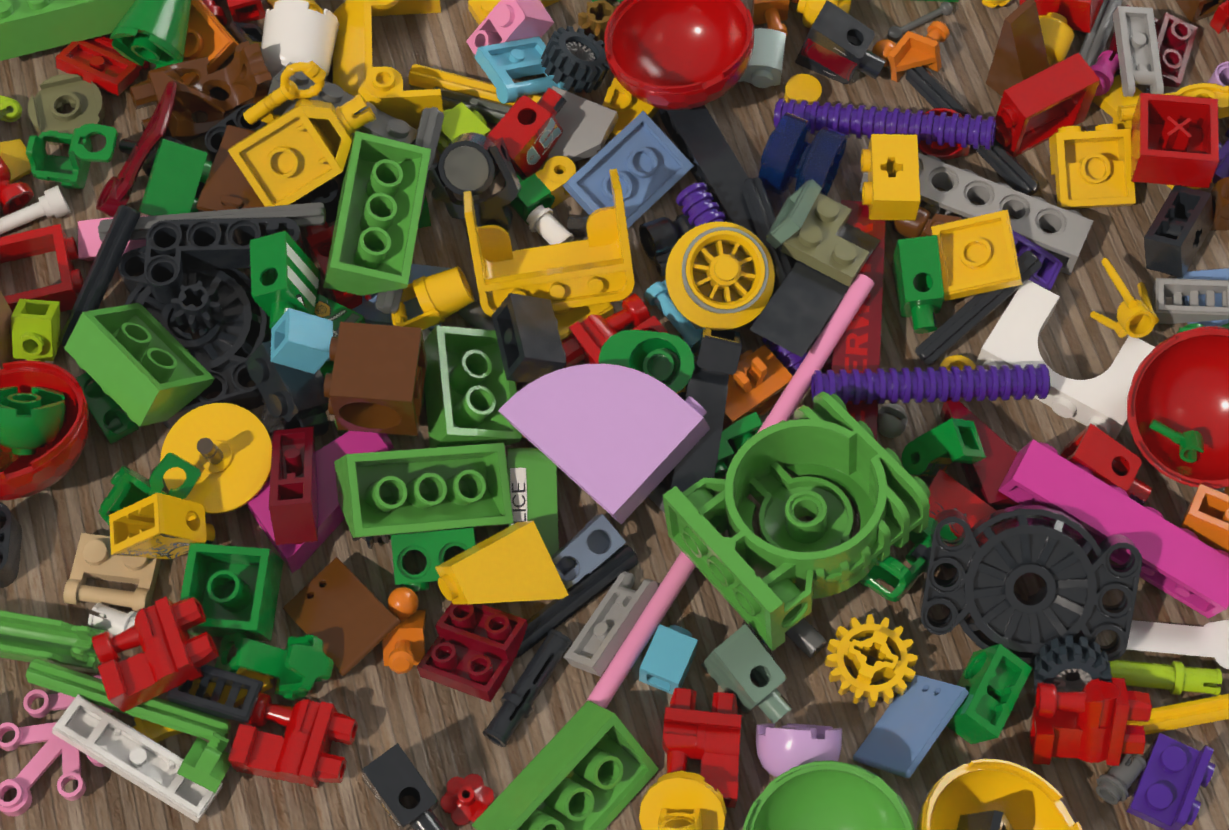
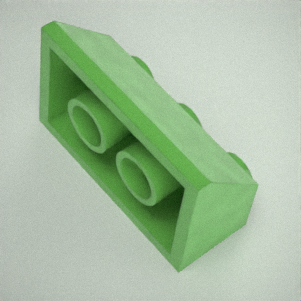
(137, 362)
(466, 389)

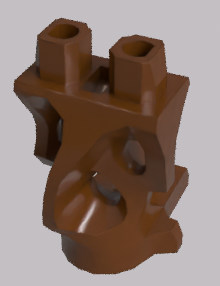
(243, 80)

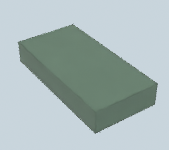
(793, 213)

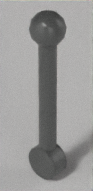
(895, 32)

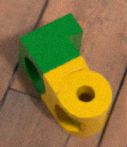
(544, 186)

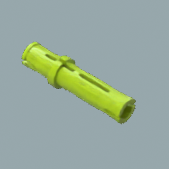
(1169, 677)

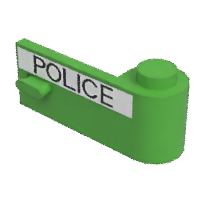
(534, 492)

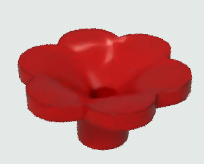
(466, 809)

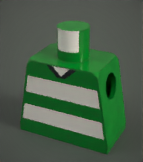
(282, 276)

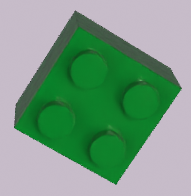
(234, 588)

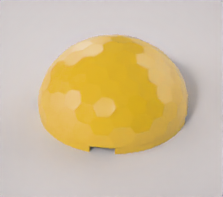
(998, 786)

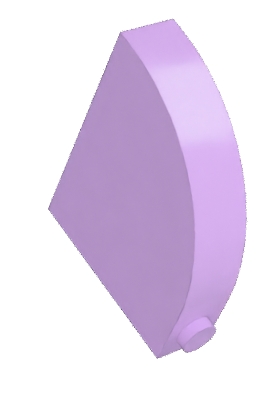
(608, 430)

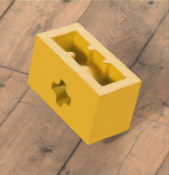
(892, 177)

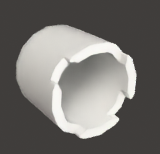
(298, 35)

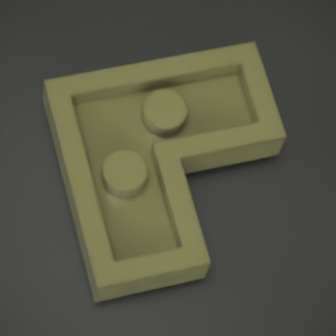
(821, 247)

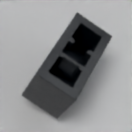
(1178, 231)

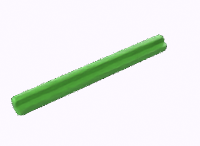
(154, 710)

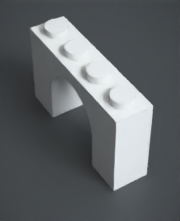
(1089, 401)

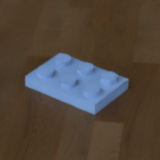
(645, 165)

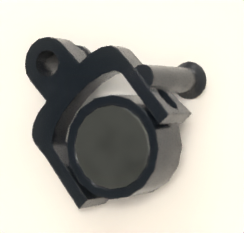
(472, 165)

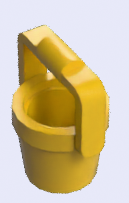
(438, 297)

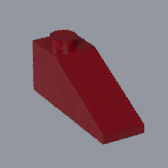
(988, 474)
(293, 486)

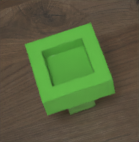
(206, 762)

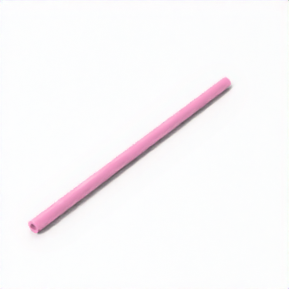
(683, 567)

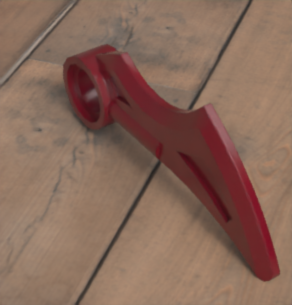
(119, 188)

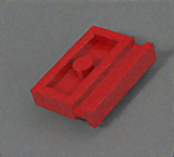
(100, 63)

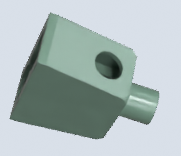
(746, 658)

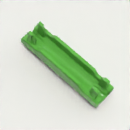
(48, 639)

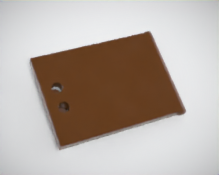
(226, 181)
(341, 615)

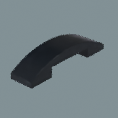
(710, 391)

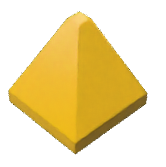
(15, 157)

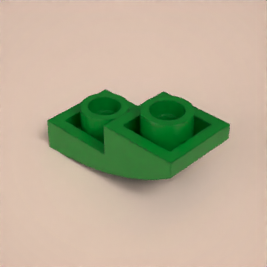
(733, 438)

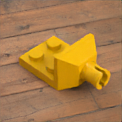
(300, 149)

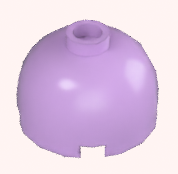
(796, 745)

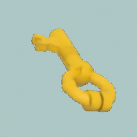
(287, 91)

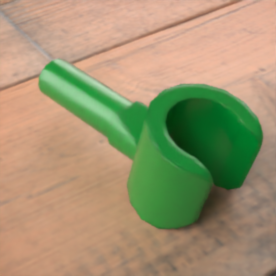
(1188, 441)

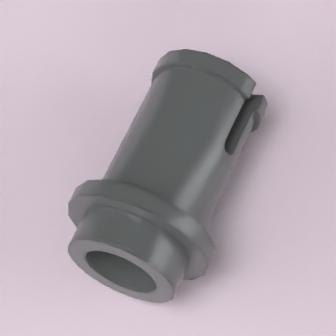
(1119, 778)

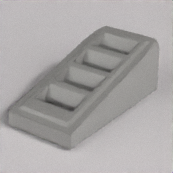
(1189, 287)

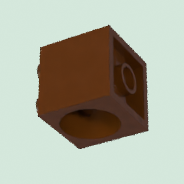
(377, 378)

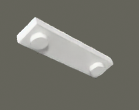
(132, 756)

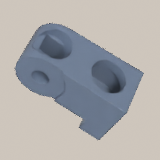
(587, 550)

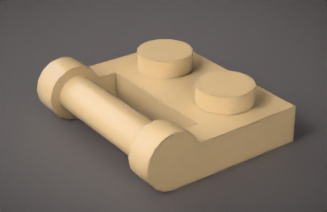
(95, 561)

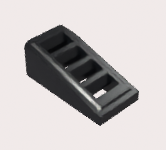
(719, 350)
(221, 677)

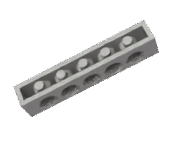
(1032, 212)

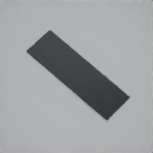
(806, 301)

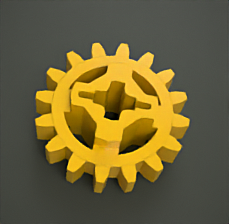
(886, 665)

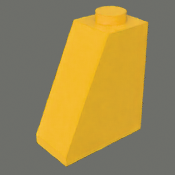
(502, 569)

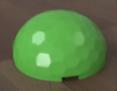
(828, 798)

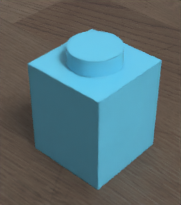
(301, 341)
(668, 658)

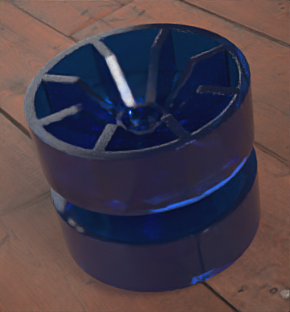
(791, 156)

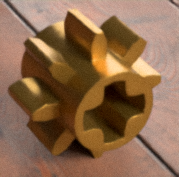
(596, 18)

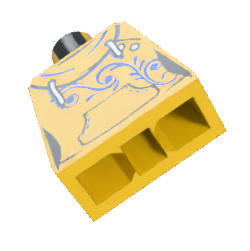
(159, 527)

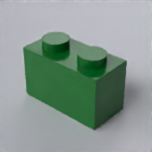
(175, 179)

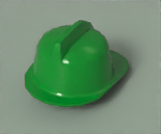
(653, 353)

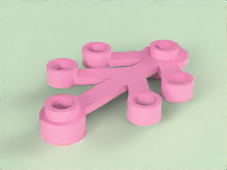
(46, 755)

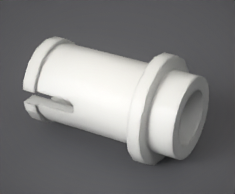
(544, 222)
(114, 621)

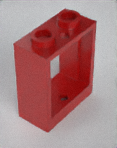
(1045, 102)
(40, 242)

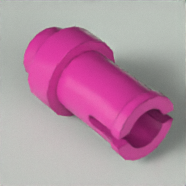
(1105, 71)

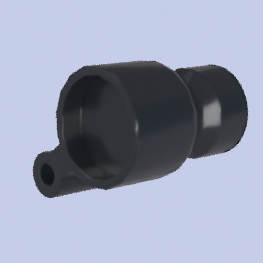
(660, 237)

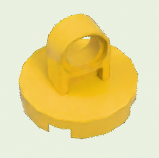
(682, 803)

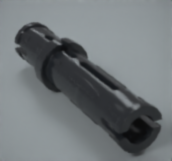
(518, 702)

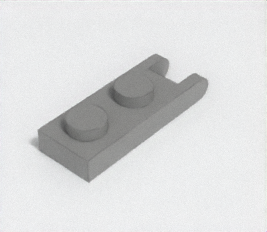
(1137, 49)
(610, 624)

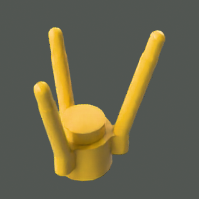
(1133, 315)

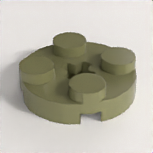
(66, 90)

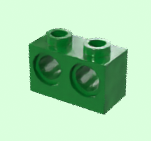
(433, 546)
(993, 683)

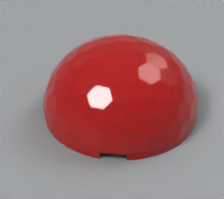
(679, 49)
(1187, 390)
(52, 462)

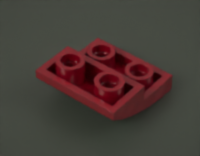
(1174, 46)
(473, 649)

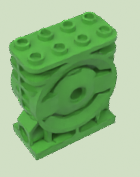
(797, 560)

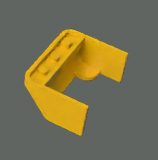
(354, 66)
(567, 272)

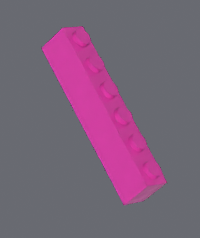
(1170, 555)

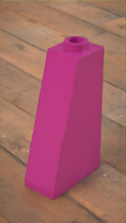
(329, 510)

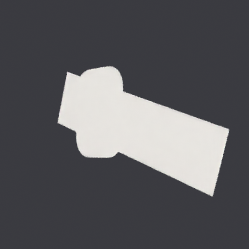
(1204, 641)

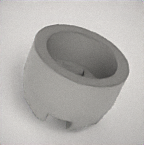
(889, 425)

